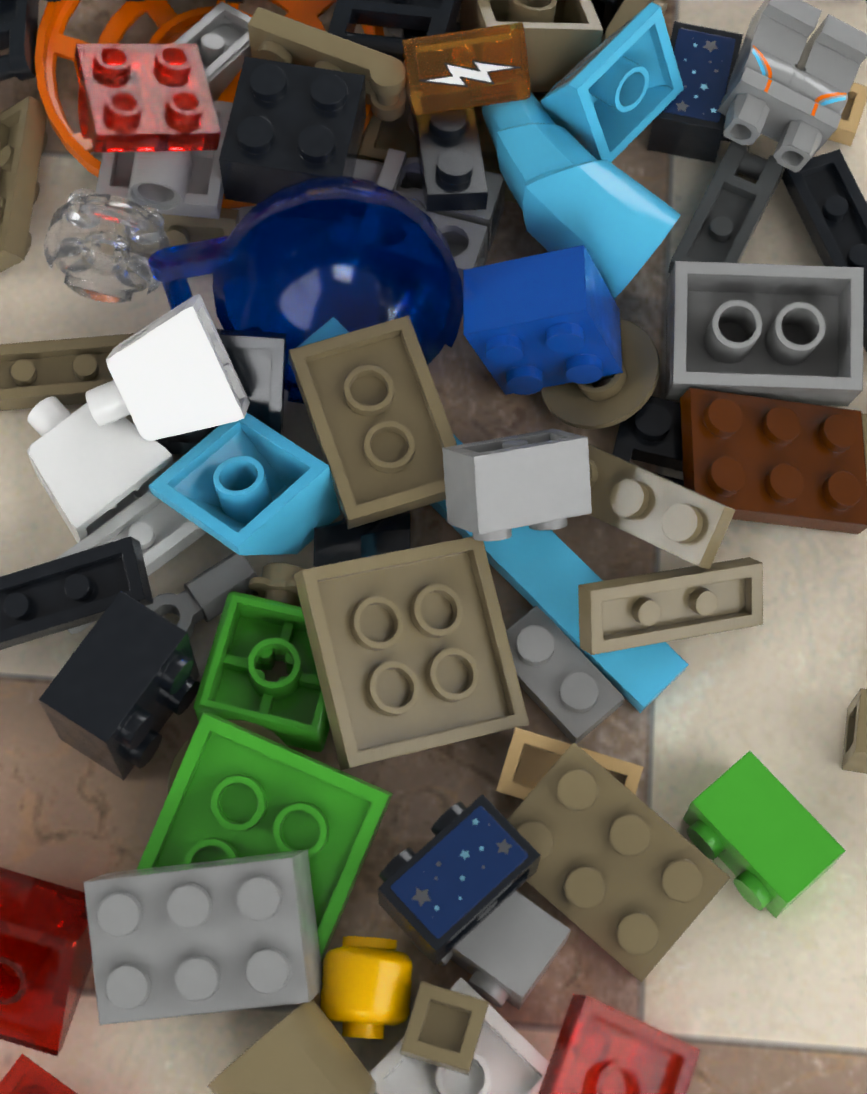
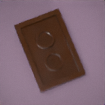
(776, 459)

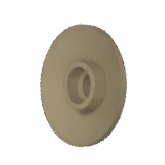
(608, 405)

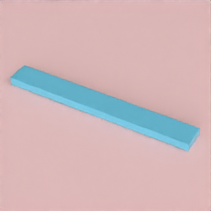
(549, 578)

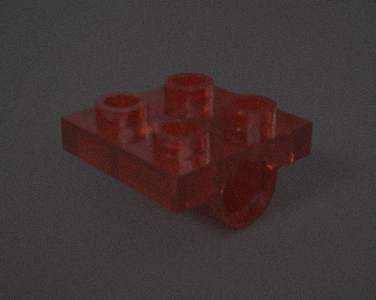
(145, 98)

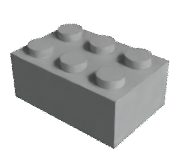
(765, 331)
(204, 937)

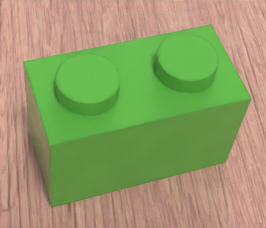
(761, 835)

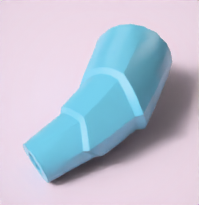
(573, 196)

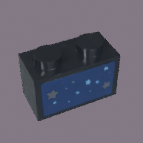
(692, 122)
(456, 876)

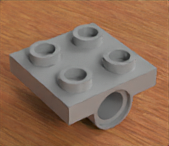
(169, 180)

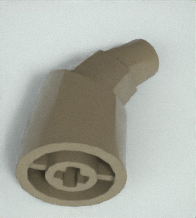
(297, 1058)

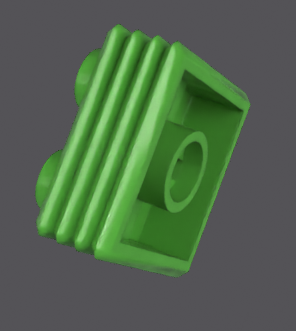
(252, 638)

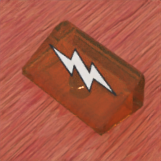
(466, 69)

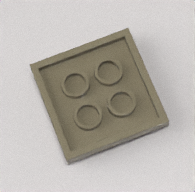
(410, 650)

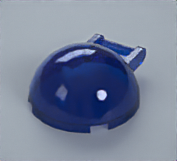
(324, 254)

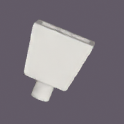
(171, 377)
(89, 467)

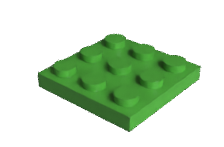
(260, 798)

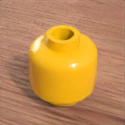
(366, 986)

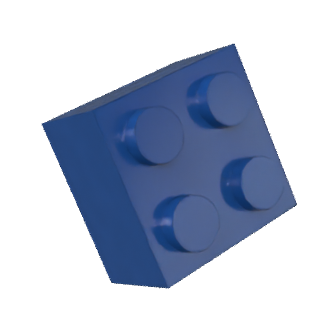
(542, 321)

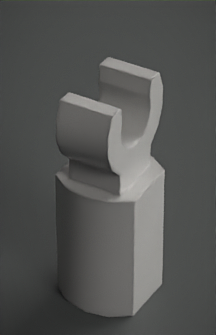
(206, 593)

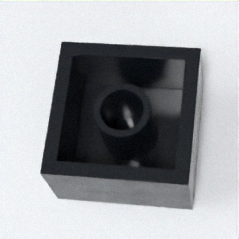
(290, 128)
(123, 686)

